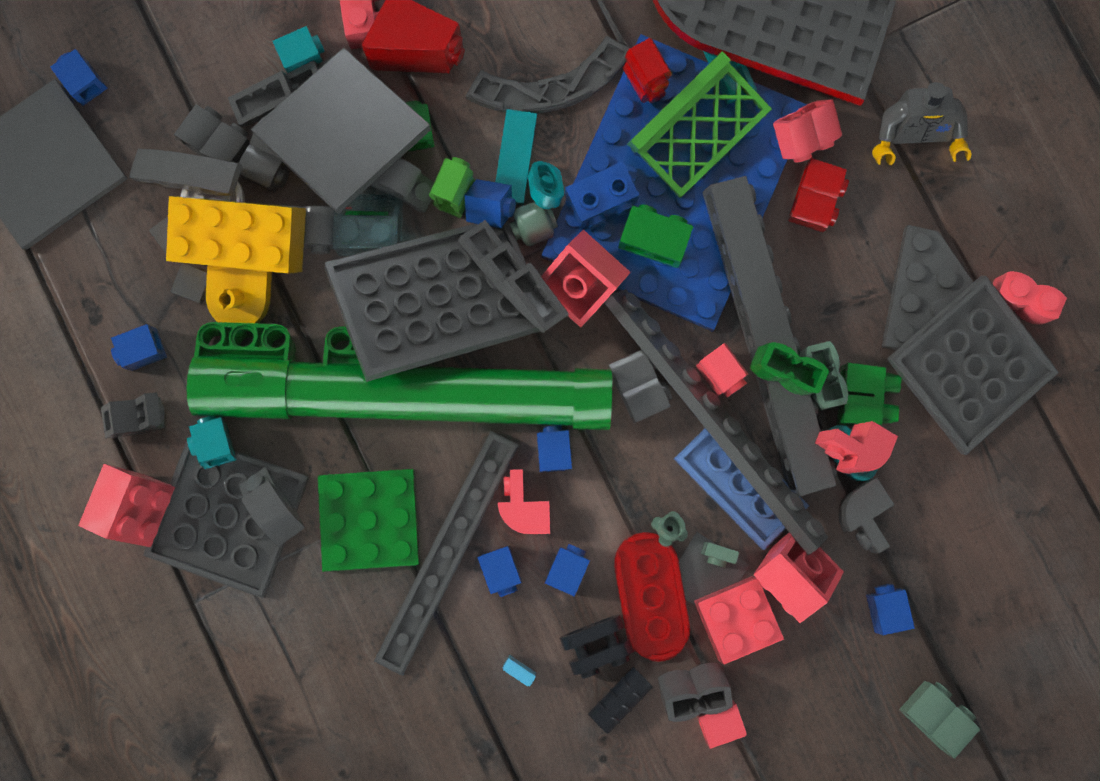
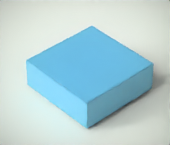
(519, 671)

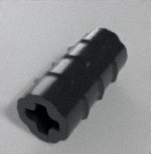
(620, 700)

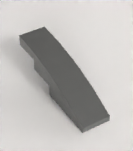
(261, 98)
(186, 172)
(513, 278)

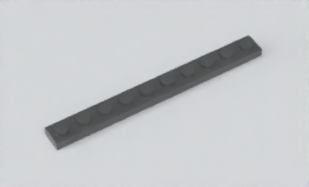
(717, 421)

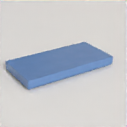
(730, 489)

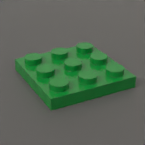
(368, 520)

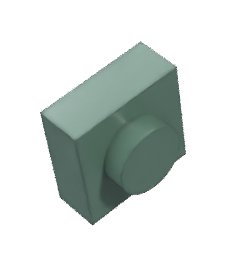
(719, 555)

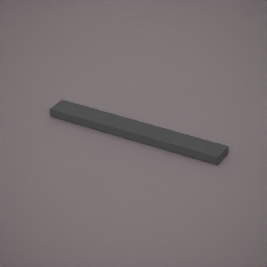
(446, 553)

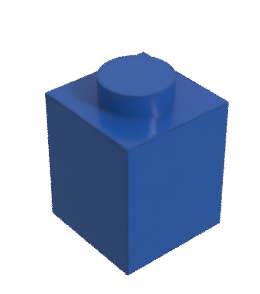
(78, 77)
(489, 202)
(138, 348)
(554, 449)
(568, 569)
(500, 571)
(890, 610)

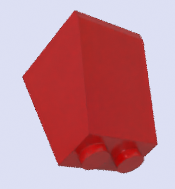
(412, 39)

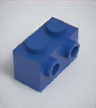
(602, 196)

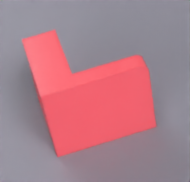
(722, 727)

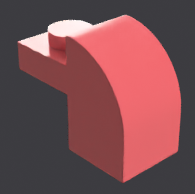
(862, 451)
(521, 515)

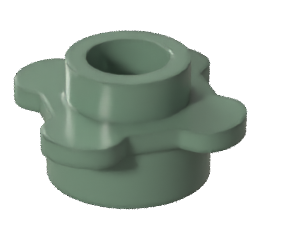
(674, 521)

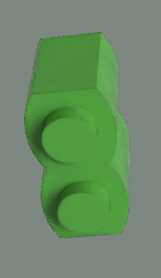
(451, 185)

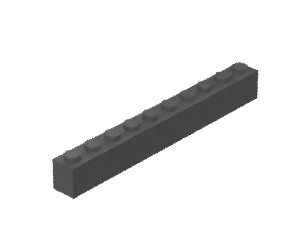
(764, 321)

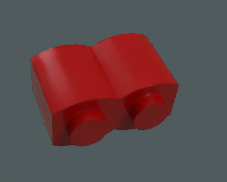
(647, 71)
(818, 195)

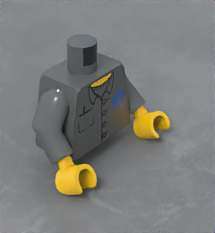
(924, 117)

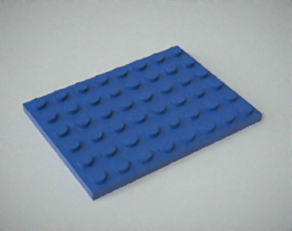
(700, 284)

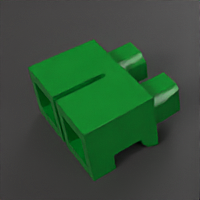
(872, 383)

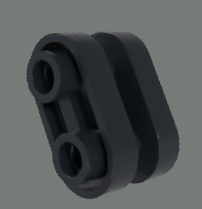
(587, 662)

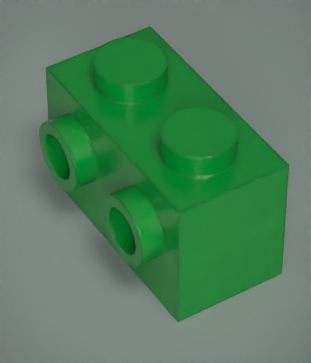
(655, 235)

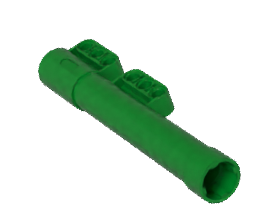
(271, 385)

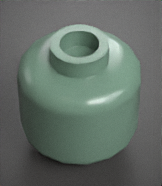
(533, 224)

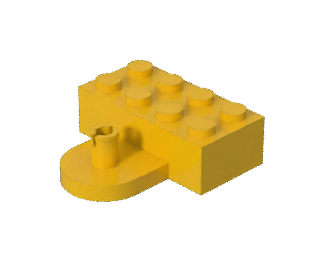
(240, 248)

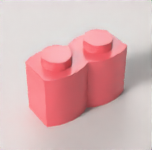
(808, 130)
(1030, 301)
(722, 371)

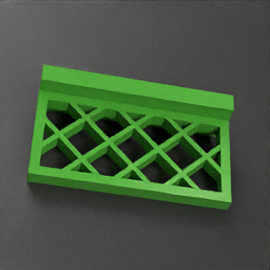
(681, 105)

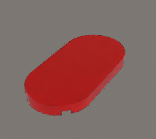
(651, 597)

